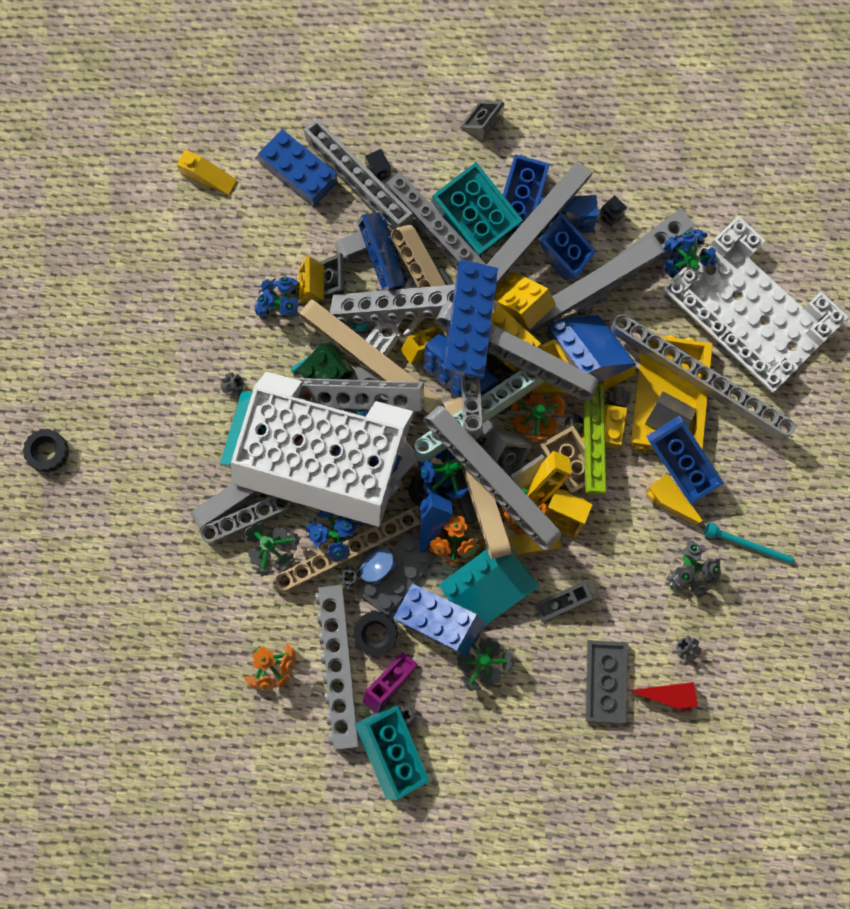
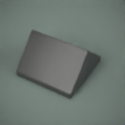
(483, 119)
(333, 276)
(668, 408)

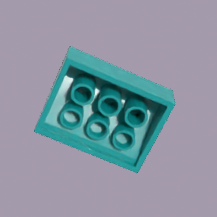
(476, 209)
(490, 585)

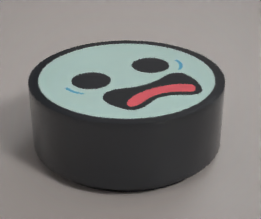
(576, 421)

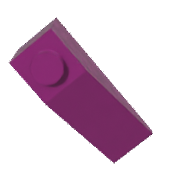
(389, 683)

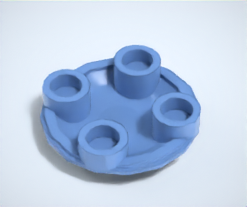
(376, 565)

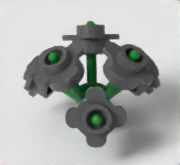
(687, 572)

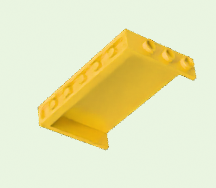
(655, 378)

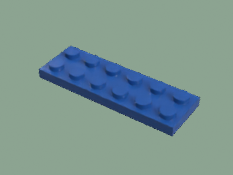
(470, 319)

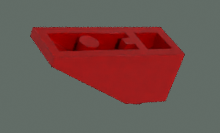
(675, 696)

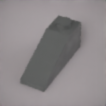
(566, 600)

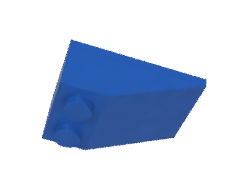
(582, 212)
(566, 248)

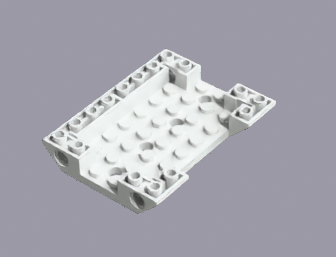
(737, 322)
(310, 471)

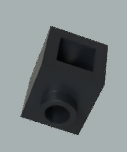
(378, 164)
(612, 211)

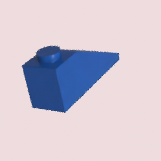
(433, 516)

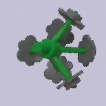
(276, 537)
(488, 674)

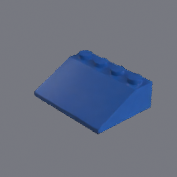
(381, 251)
(590, 346)

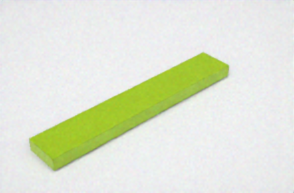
(595, 443)

